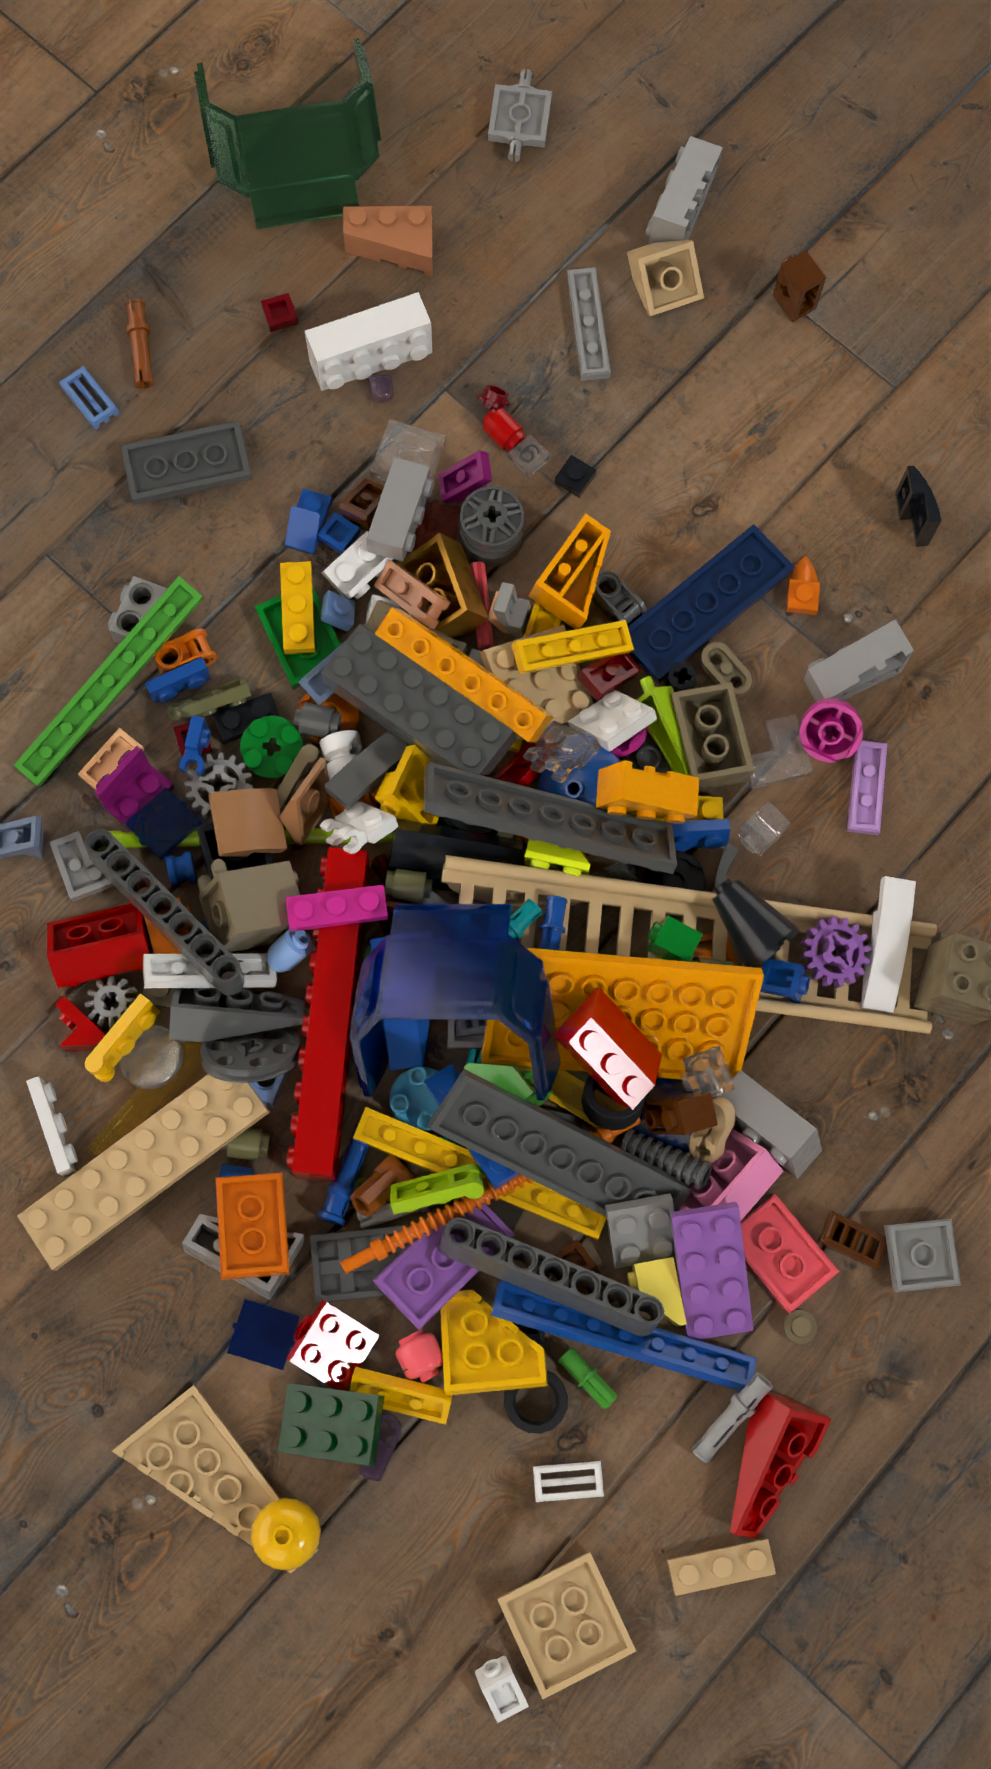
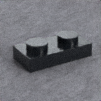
(235, 719)

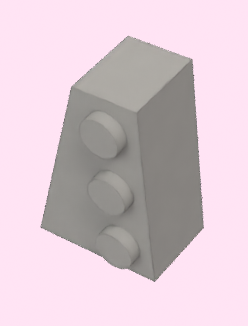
(400, 509)
(860, 664)
(773, 1125)
(203, 1244)

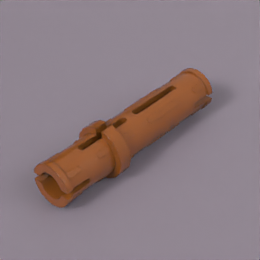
(138, 332)

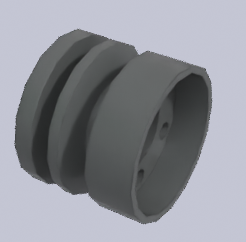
(491, 541)

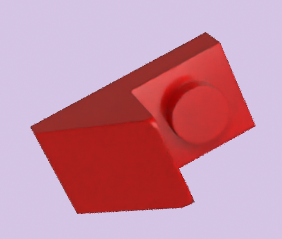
(86, 1034)

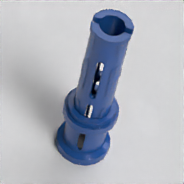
(342, 1188)

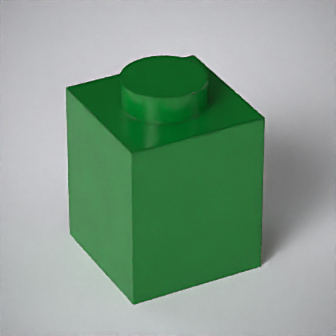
(673, 940)

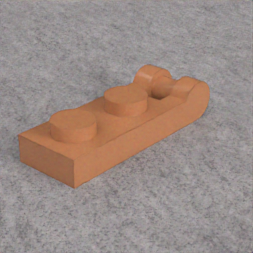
(411, 594)

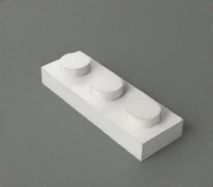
(52, 1125)

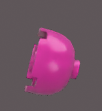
(831, 730)

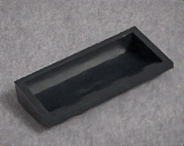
(426, 846)

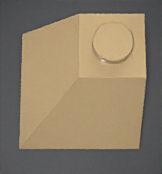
(666, 275)

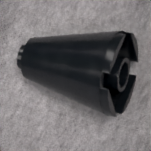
(751, 922)

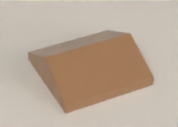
(307, 804)

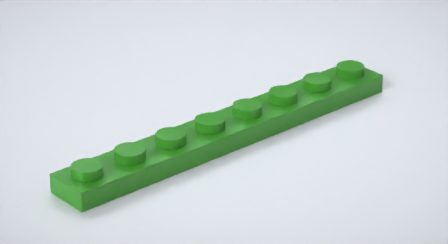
(108, 681)

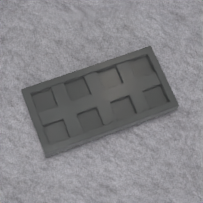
(328, 1275)

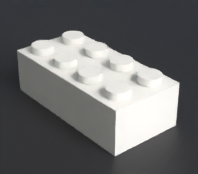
(369, 341)

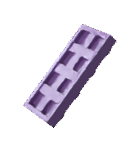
(712, 1270)

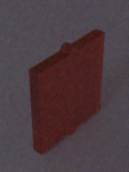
(437, 519)

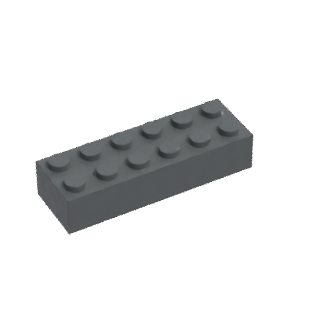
(416, 705)

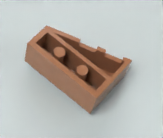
(391, 234)

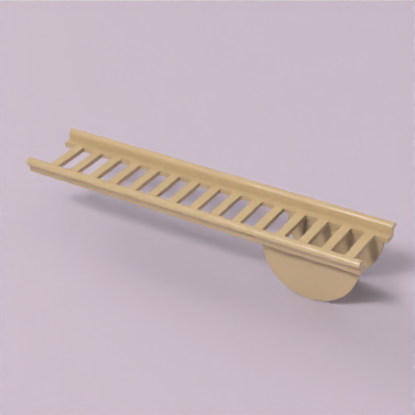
(516, 883)

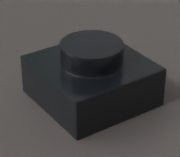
(575, 476)

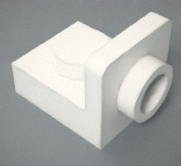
(501, 1688)

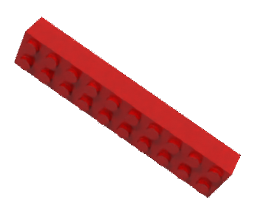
(327, 1029)

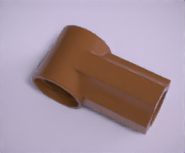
(376, 1189)

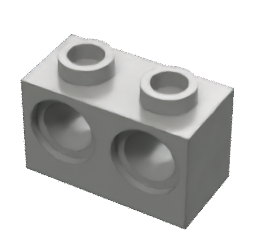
(129, 609)

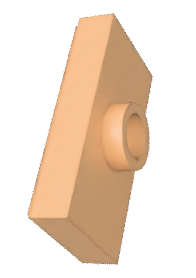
(107, 757)

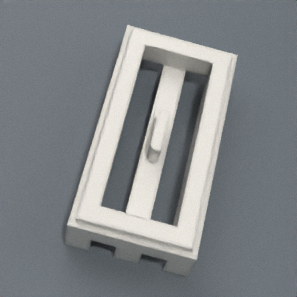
(597, 1478)

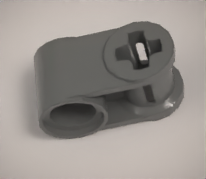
(621, 603)

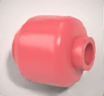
(420, 1356)

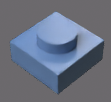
(337, 611)

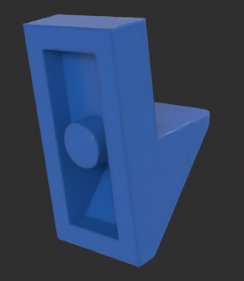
(307, 521)

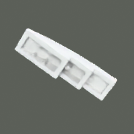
(888, 944)

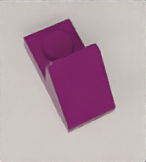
(465, 477)

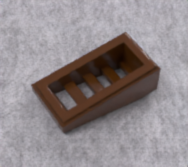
(828, 1230)

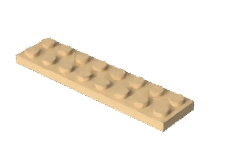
(140, 1167)

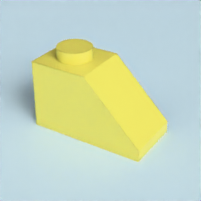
(661, 1281)

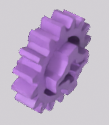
(842, 962)

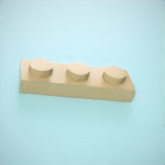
(721, 1566)

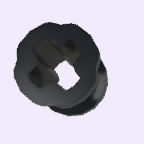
(684, 671)

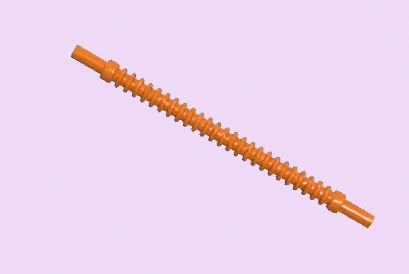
(379, 1249)

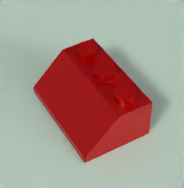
(97, 945)
(611, 1049)

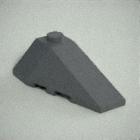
(210, 1015)

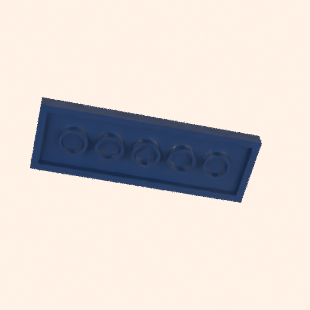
(707, 602)

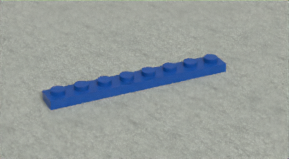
(658, 1348)

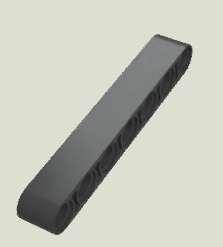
(170, 923)
(567, 1273)

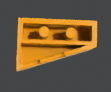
(572, 574)
(647, 793)

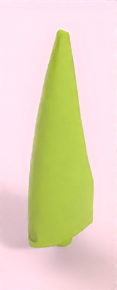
(665, 728)

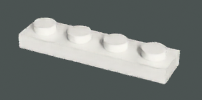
(178, 972)

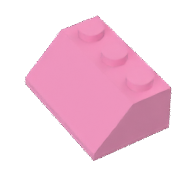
(737, 1176)

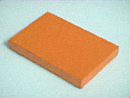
(252, 1226)

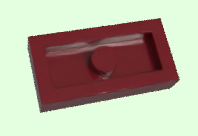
(608, 674)

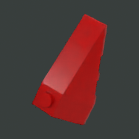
(774, 1448)

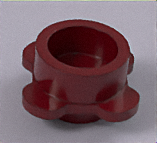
(494, 397)

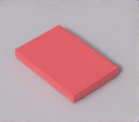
(784, 1254)

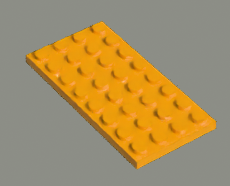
(672, 1003)

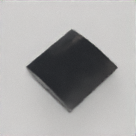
(918, 503)

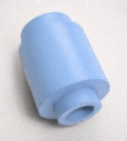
(289, 950)

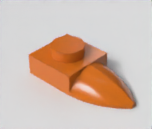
(803, 589)

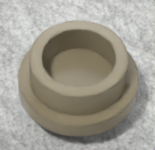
(800, 1327)

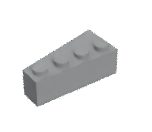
(684, 192)

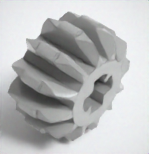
(99, 1007)

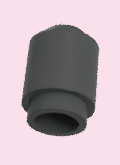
(317, 720)

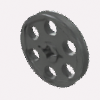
(242, 1054)

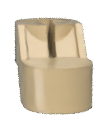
(710, 1142)

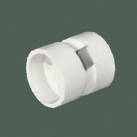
(340, 749)

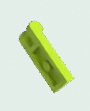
(437, 1188)

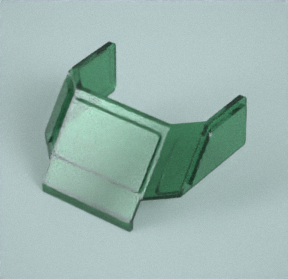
(296, 158)

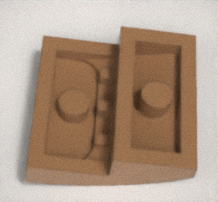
(247, 822)

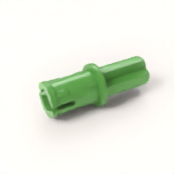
(588, 1378)

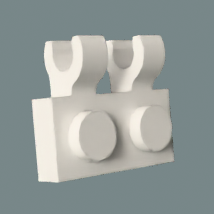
(360, 823)

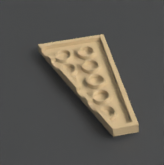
(201, 1463)

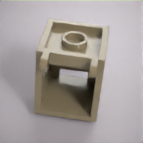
(247, 904)
(957, 979)

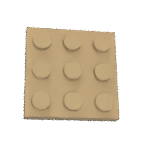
(552, 689)
(566, 1625)

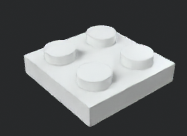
(613, 719)

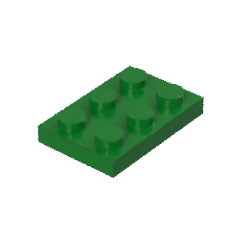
(299, 664)

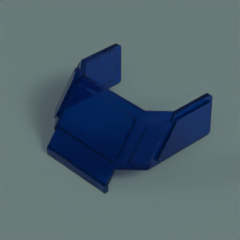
(455, 967)

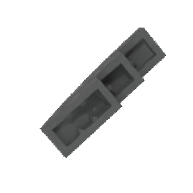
(366, 770)

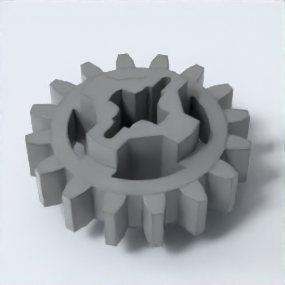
(219, 774)

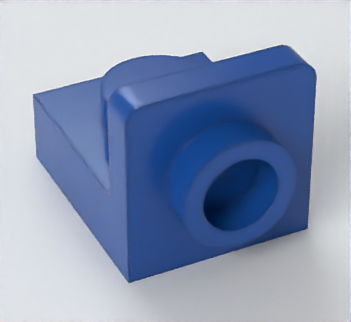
(785, 979)

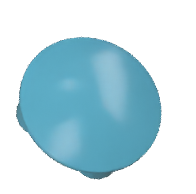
(411, 1099)

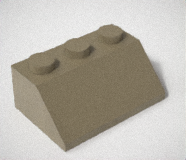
(713, 735)

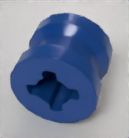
(181, 868)

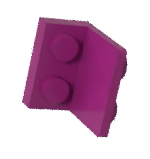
(130, 786)

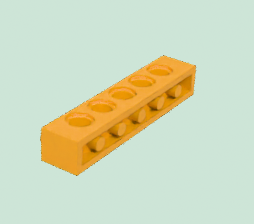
(464, 674)

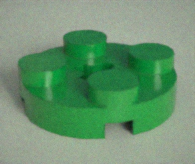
(261, 732)

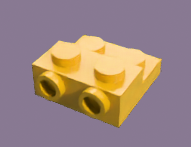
(403, 789)

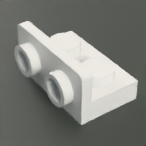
(355, 569)

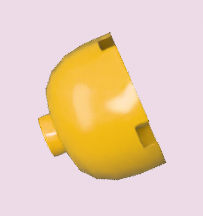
(285, 1534)

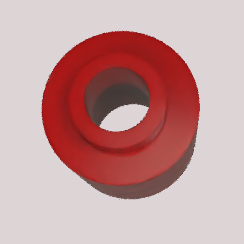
(503, 429)

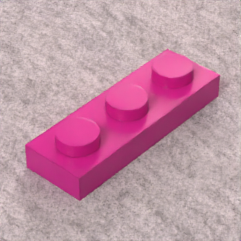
(336, 908)

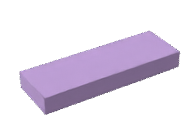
(867, 788)

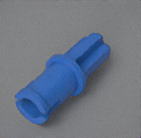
(553, 923)

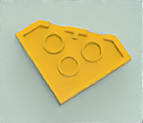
(486, 1351)

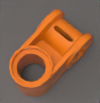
(185, 651)

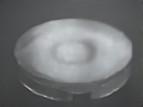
(153, 1059)

